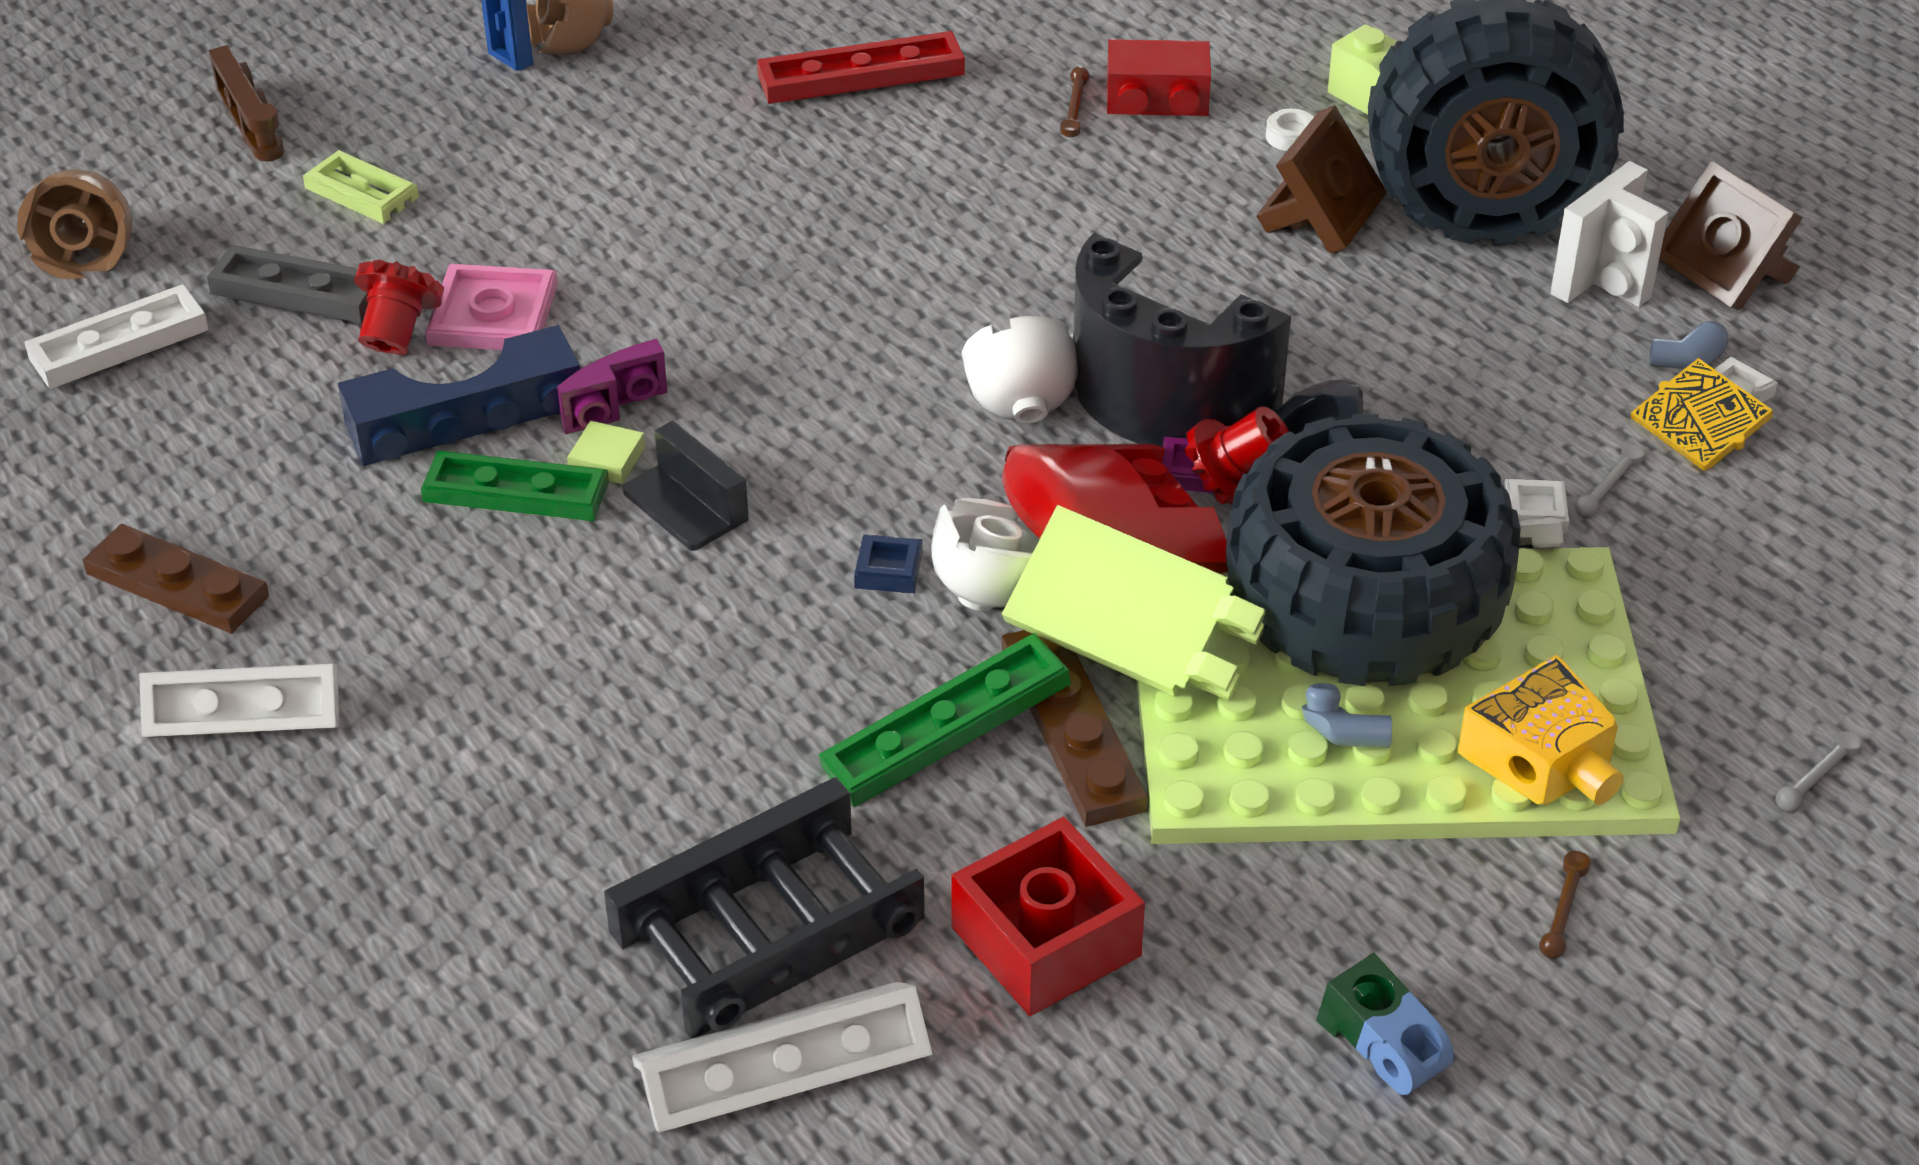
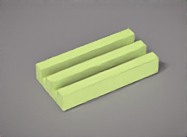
(355, 191)

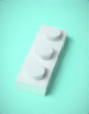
(116, 336)
(239, 700)

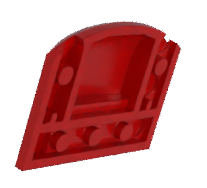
(1118, 488)

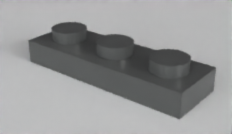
(288, 283)

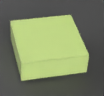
(609, 449)

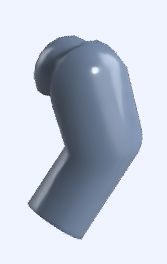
(1703, 342)
(1340, 726)

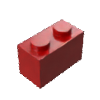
(1158, 77)

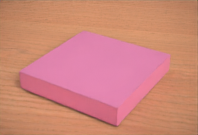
(489, 305)

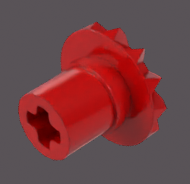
(394, 303)
(1227, 452)

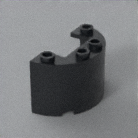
(1160, 370)

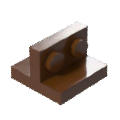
(1324, 183)
(1729, 237)

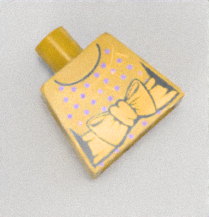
(1544, 736)

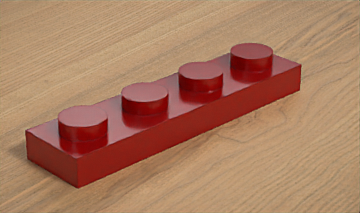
(860, 67)

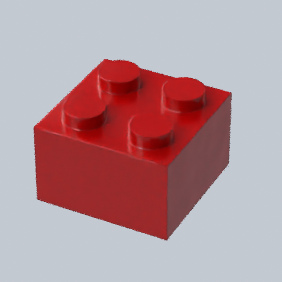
(1047, 915)

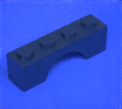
(401, 416)

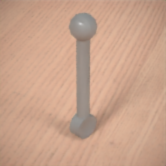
(1630, 456)
(1790, 797)

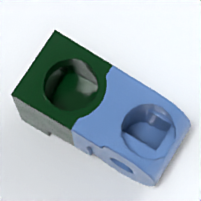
(1386, 1025)

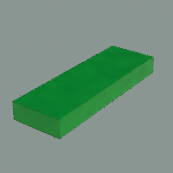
(515, 485)

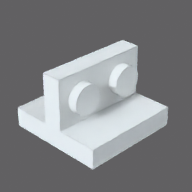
(1611, 240)

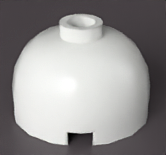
(1023, 368)
(981, 551)

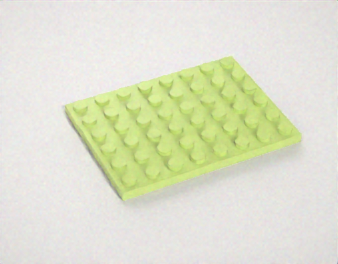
(1268, 776)

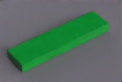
(945, 719)

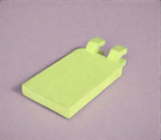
(1130, 606)

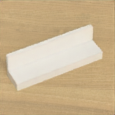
(783, 1055)

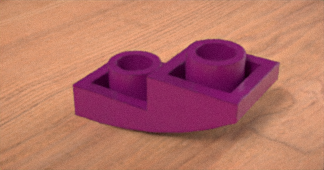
(609, 382)

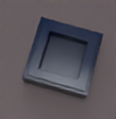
(888, 563)

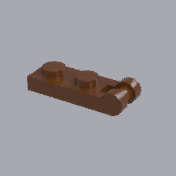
(246, 105)

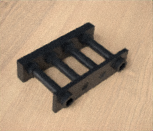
(739, 857)

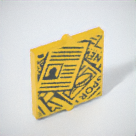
(1702, 414)

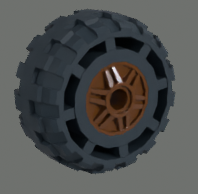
(1494, 118)
(1373, 549)

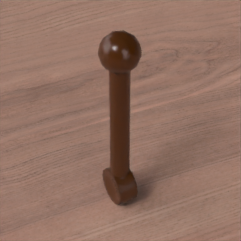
(1071, 127)
(1575, 865)

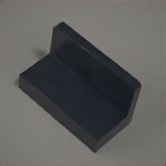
(690, 489)

